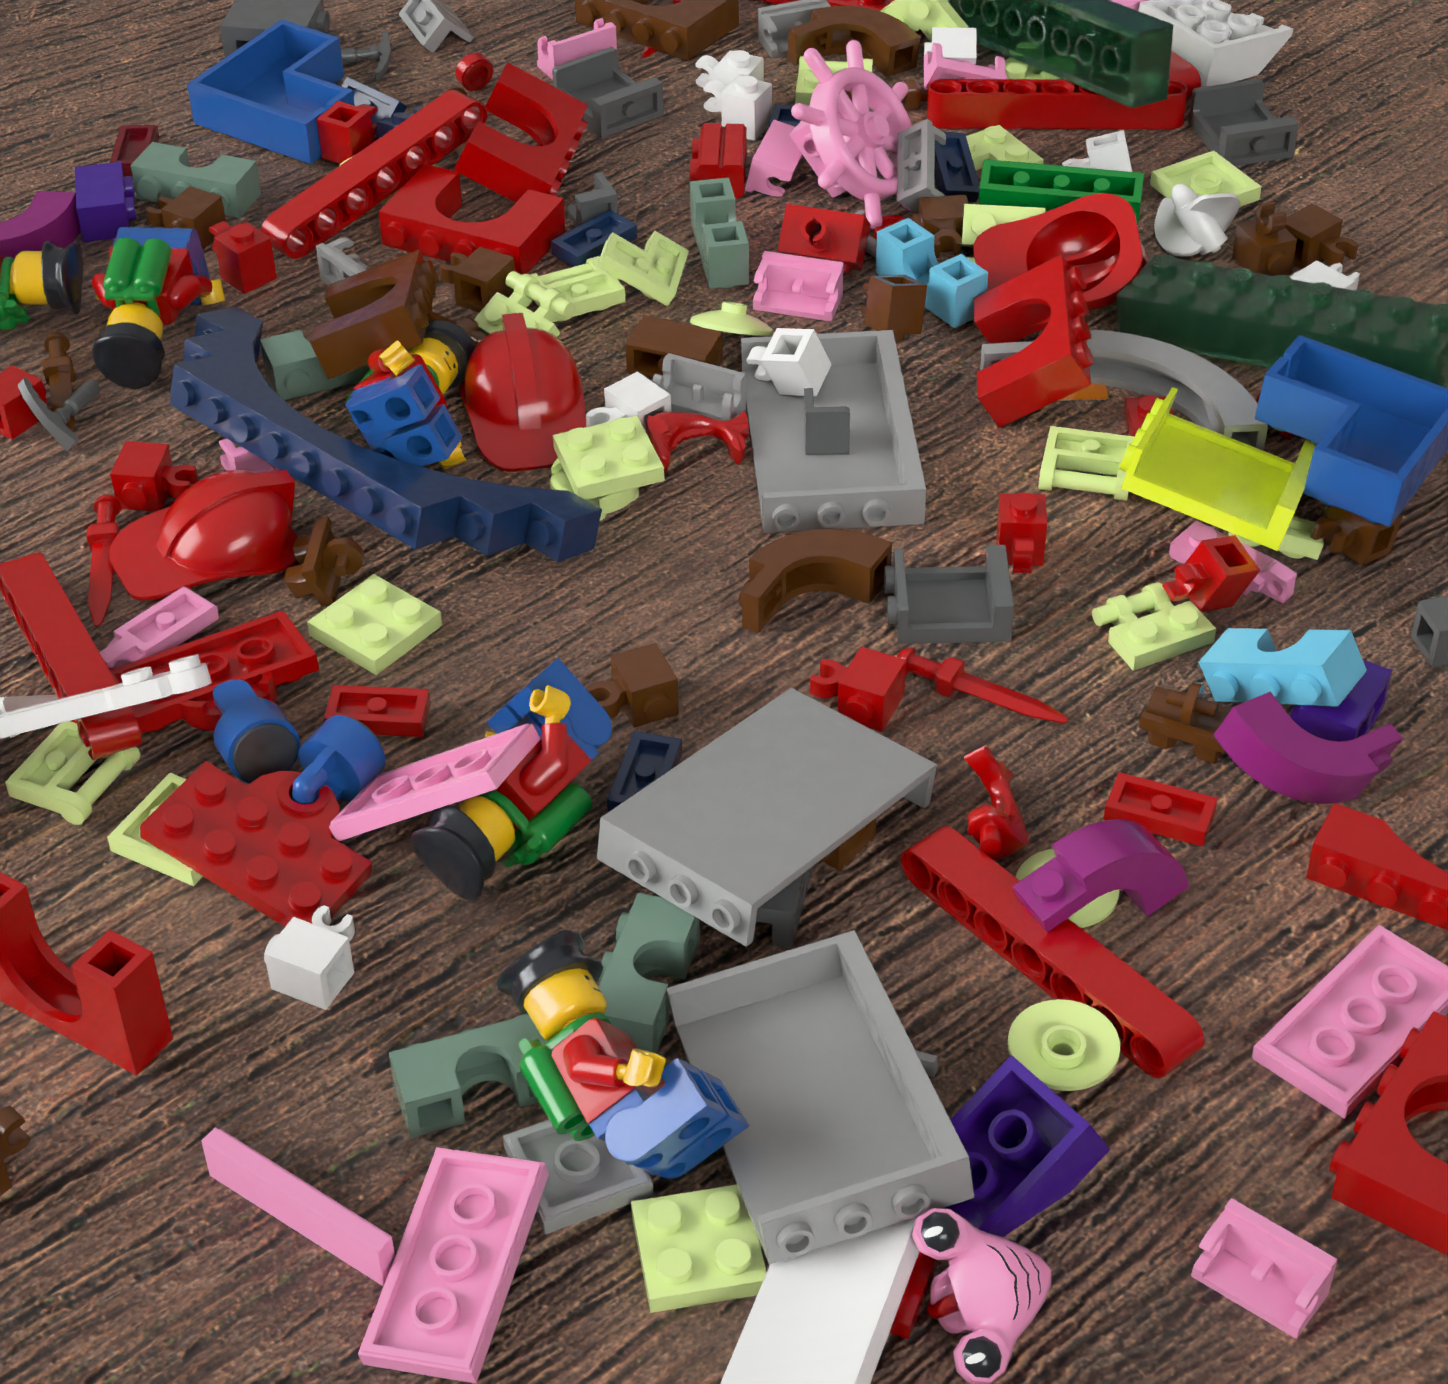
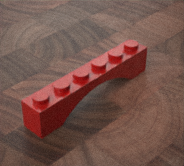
(1373, 863)

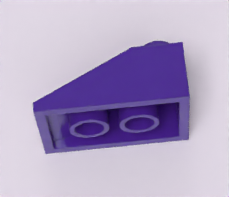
(1021, 1149)

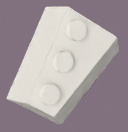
(1216, 41)

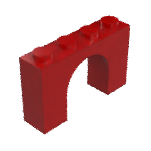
(541, 112)
(422, 213)
(1054, 362)
(103, 1003)
(1384, 1166)

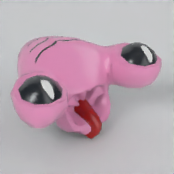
(985, 1291)

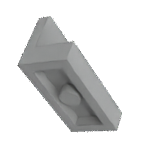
(432, 22)

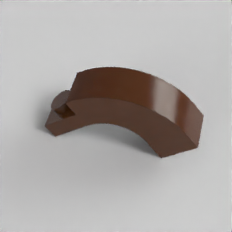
(881, 36)
(811, 562)

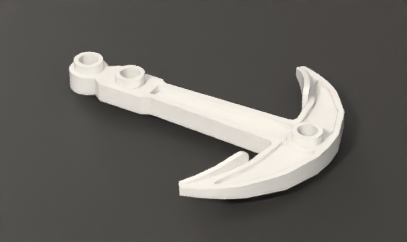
(30, 713)

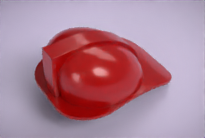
(1091, 233)
(520, 394)
(212, 532)

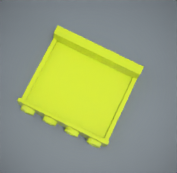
(1214, 476)

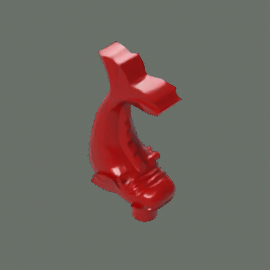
(671, 428)
(997, 826)

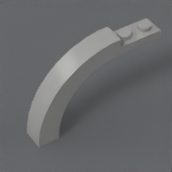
(1154, 367)

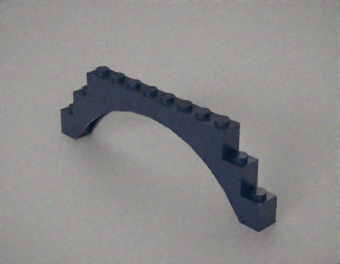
(412, 503)

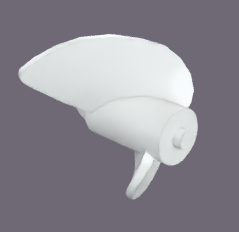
(1194, 222)

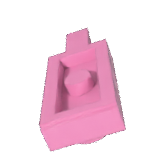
(1272, 580)
(160, 628)

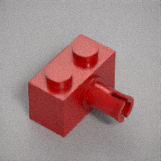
(825, 235)

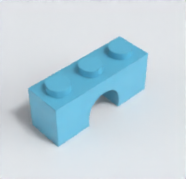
(951, 285)
(1311, 672)

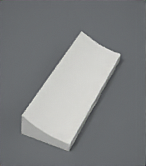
(826, 1312)

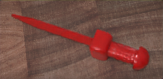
(99, 540)
(951, 677)

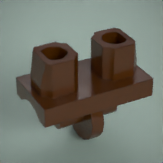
(322, 563)
(1186, 718)

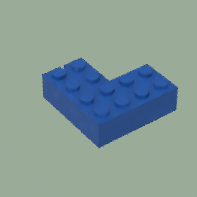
(273, 90)
(1370, 424)

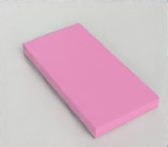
(435, 782)
(1356, 1021)
(454, 1265)

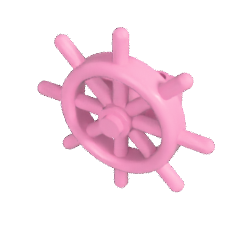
(847, 140)

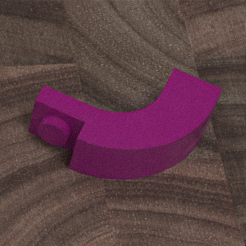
(48, 218)
(1296, 763)
(1099, 861)

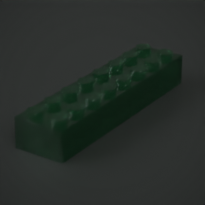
(1080, 41)
(1261, 315)

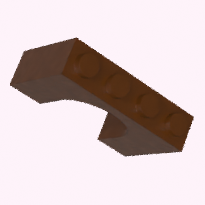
(674, 29)
(374, 312)

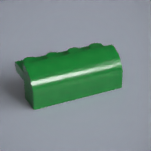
(1053, 185)

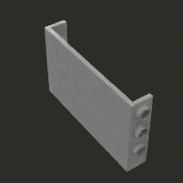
(882, 473)
(759, 809)
(831, 1094)

